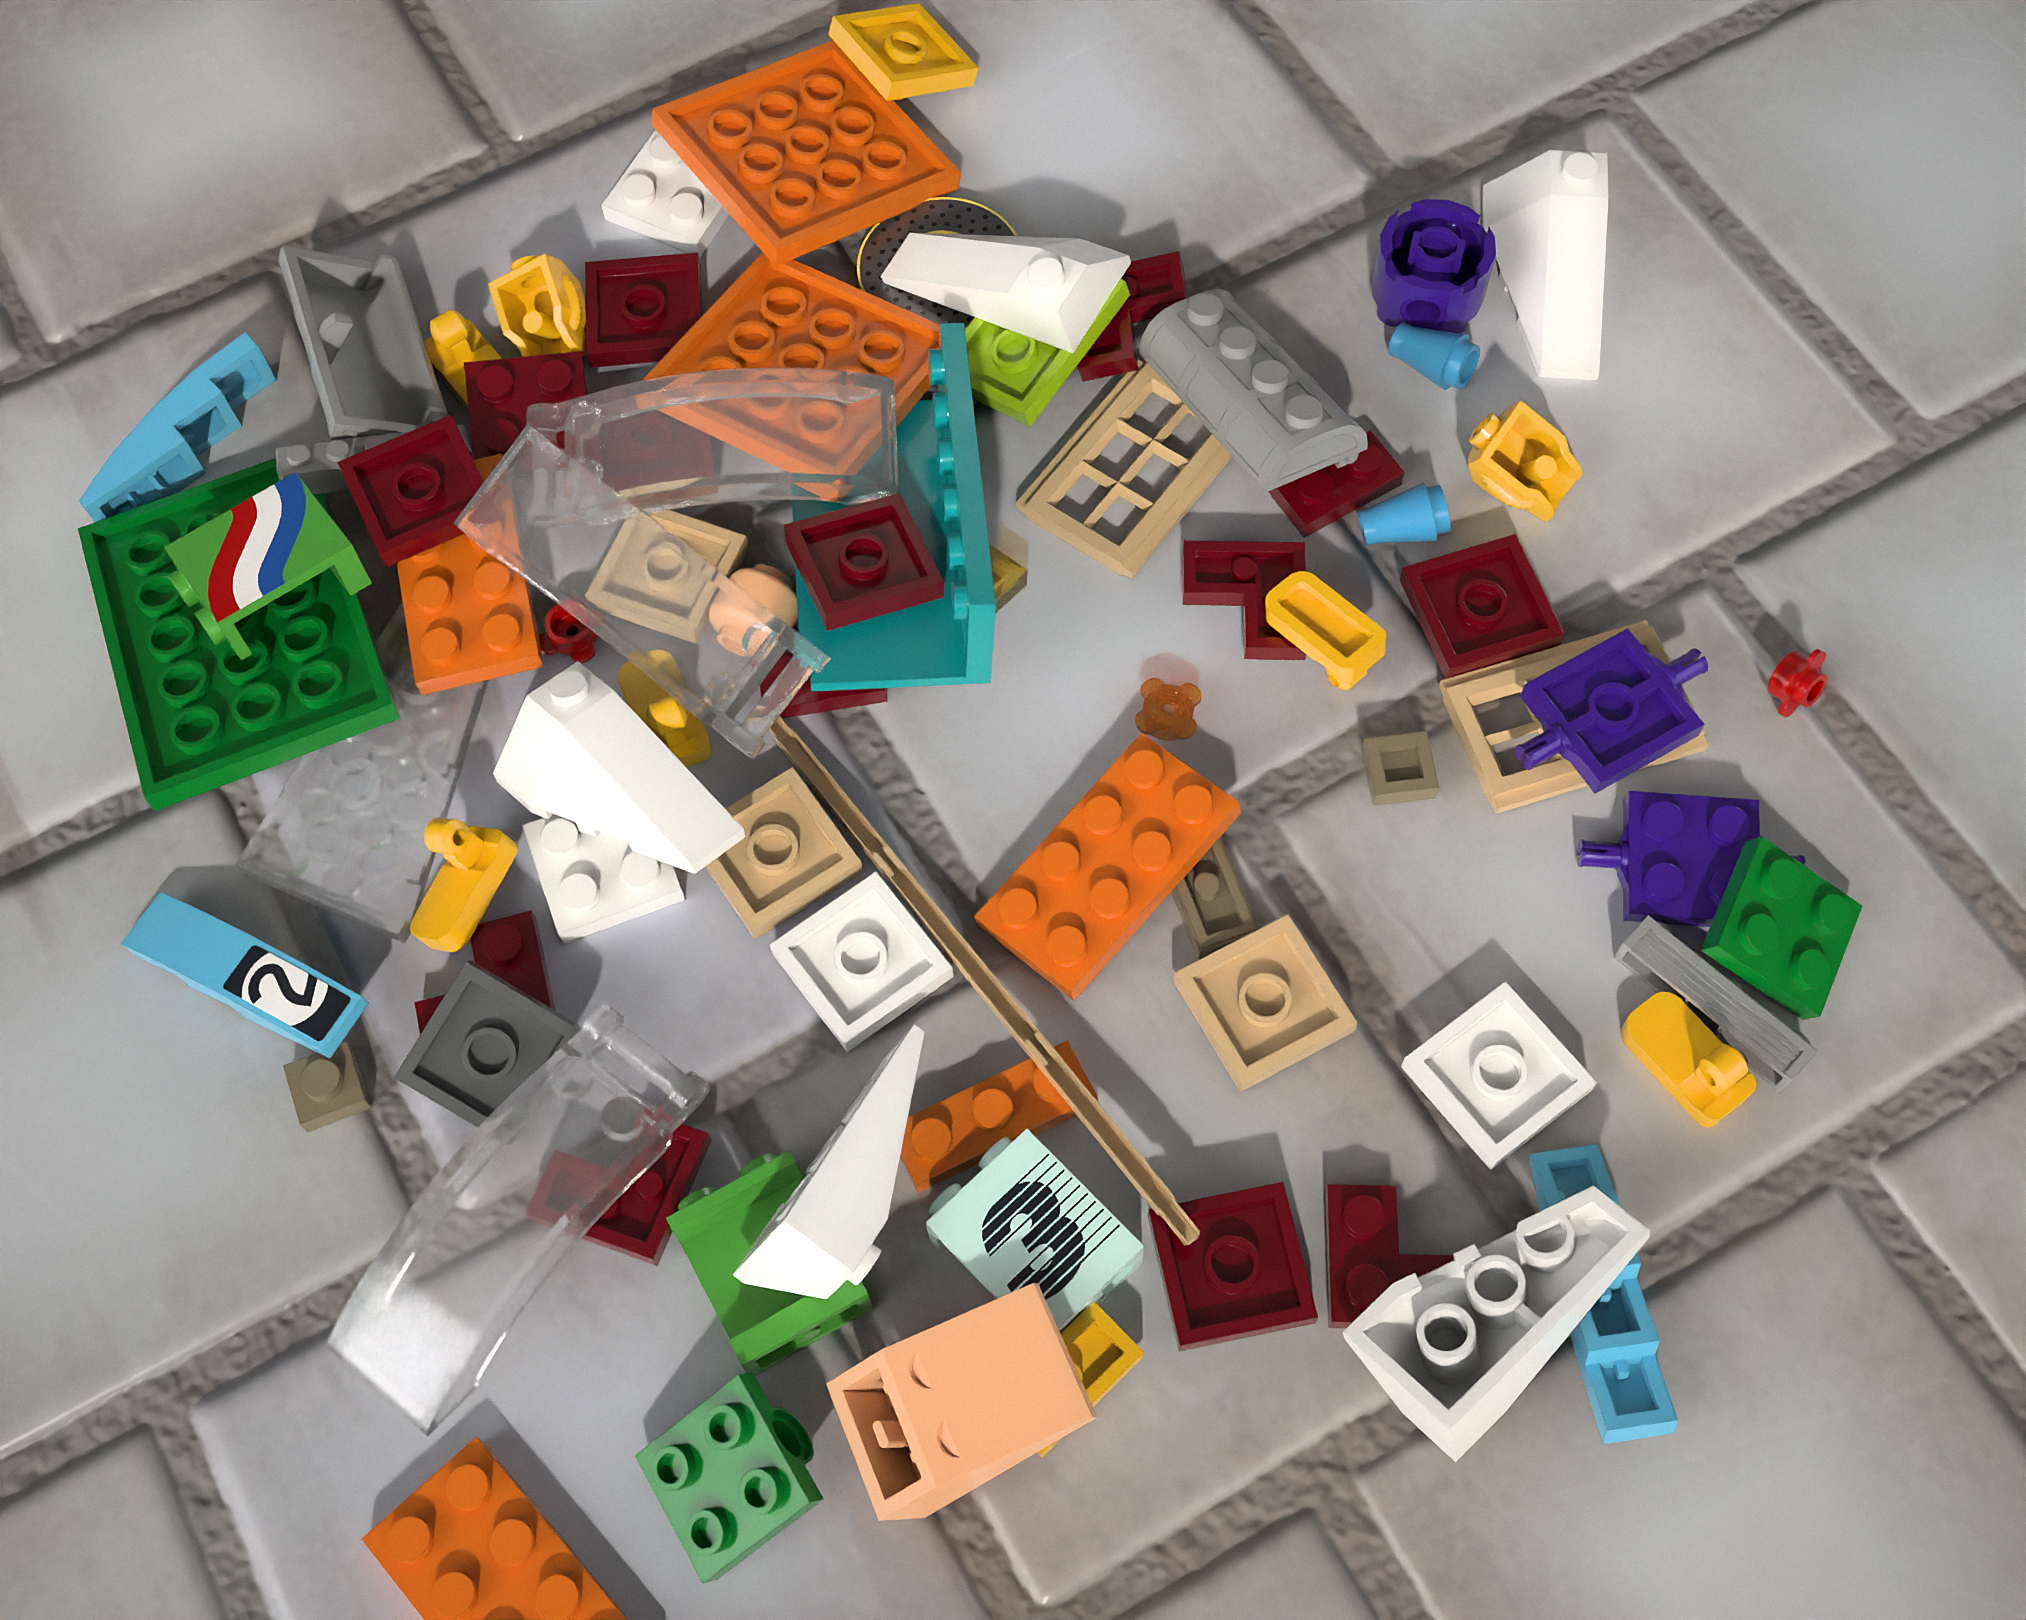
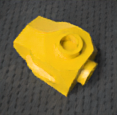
(541, 306)
(1522, 460)

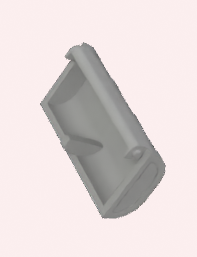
(362, 343)
(1248, 390)

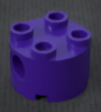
(1432, 266)

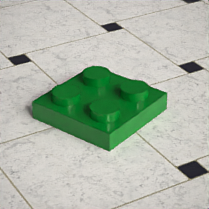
(1782, 928)

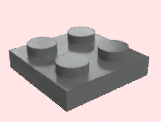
(482, 1044)

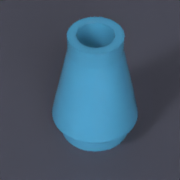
(1438, 355)
(1406, 517)

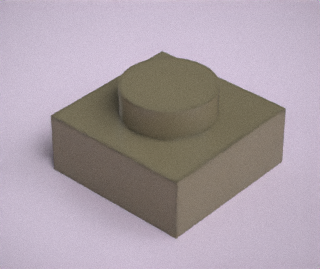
(1400, 768)
(327, 1087)

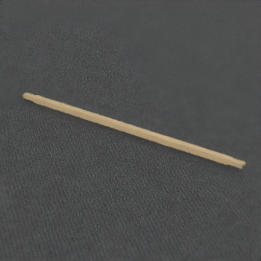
(987, 985)

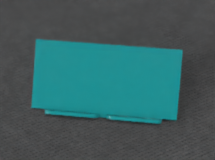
(943, 490)

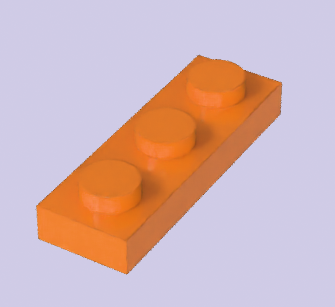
(967, 1124)

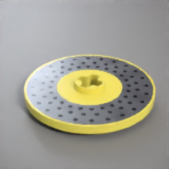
(935, 216)

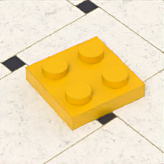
(903, 51)

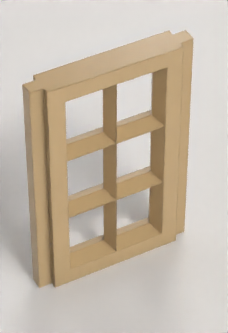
(1083, 448)
(1507, 678)

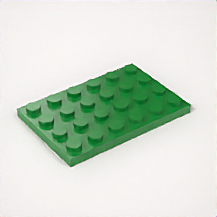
(193, 705)

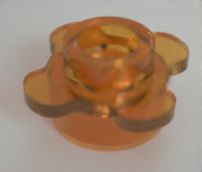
(1164, 725)

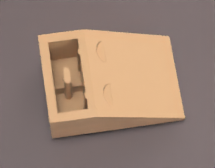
(959, 1404)

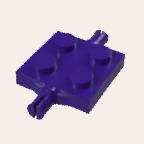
(1612, 710)
(1676, 854)

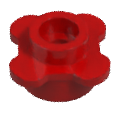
(555, 638)
(1798, 680)

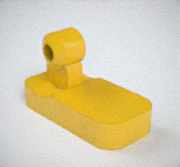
(452, 344)
(1325, 627)
(665, 716)
(464, 884)
(1688, 1058)

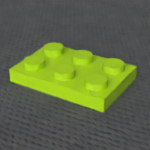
(1024, 373)

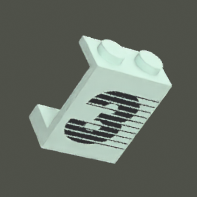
(1034, 1224)

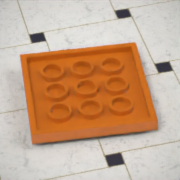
(805, 151)
(808, 321)

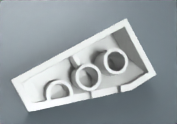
(1552, 256)
(1016, 282)
(600, 765)
(846, 1198)
(1483, 1326)

